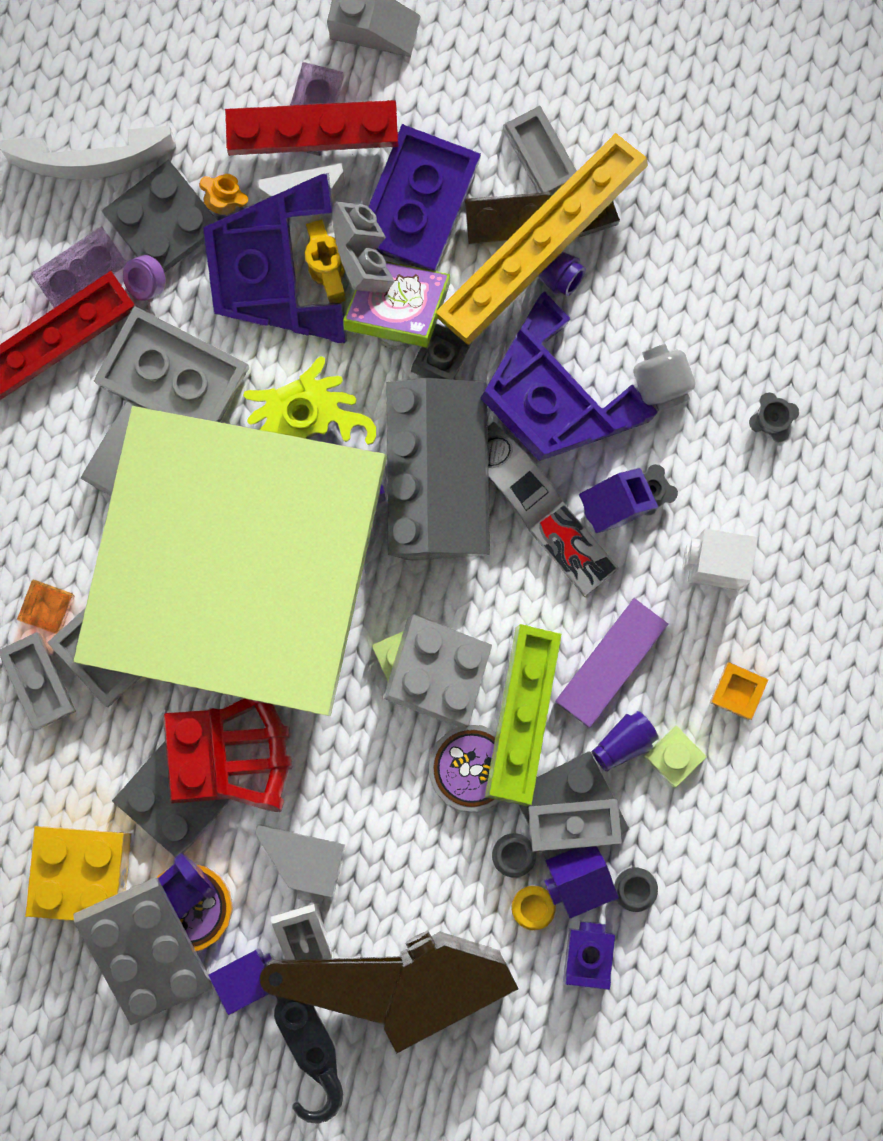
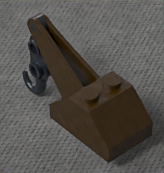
(410, 994)

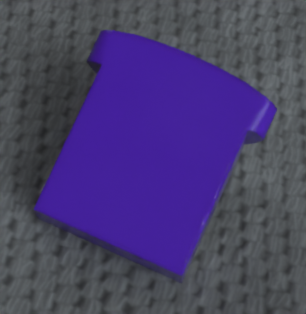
(185, 885)

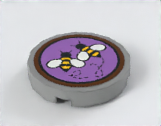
(462, 766)

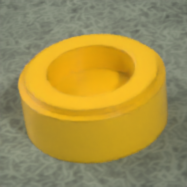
(533, 907)

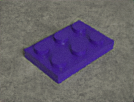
(421, 196)

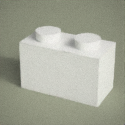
(720, 559)

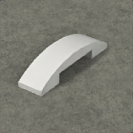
(143, 148)

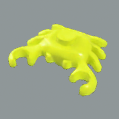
(308, 408)

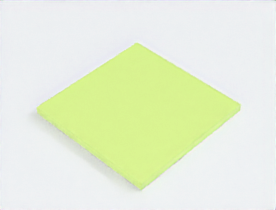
(231, 560)

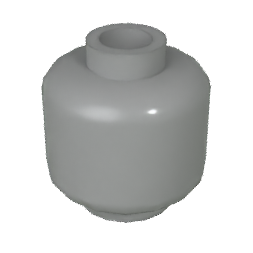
(664, 377)

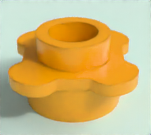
(222, 194)

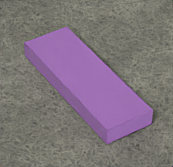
(611, 662)

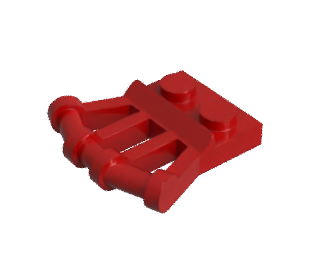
(198, 755)

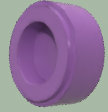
(144, 277)

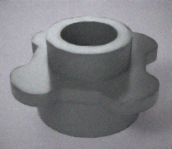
(772, 405)
(664, 491)

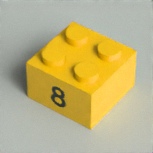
(75, 870)

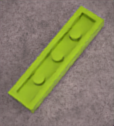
(523, 715)

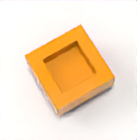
(739, 691)

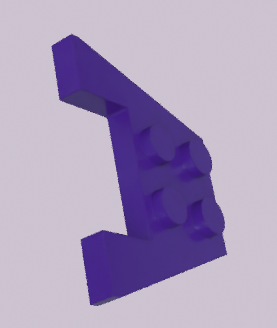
(255, 264)
(545, 402)

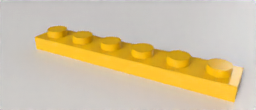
(541, 239)

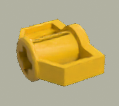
(324, 261)

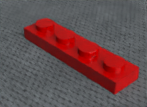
(311, 127)
(62, 331)

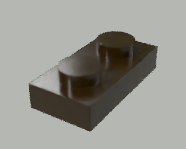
(500, 216)

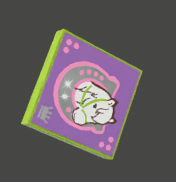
(404, 311)

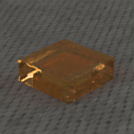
(45, 607)

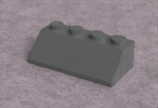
(437, 469)

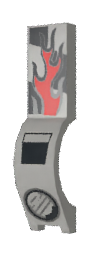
(546, 513)

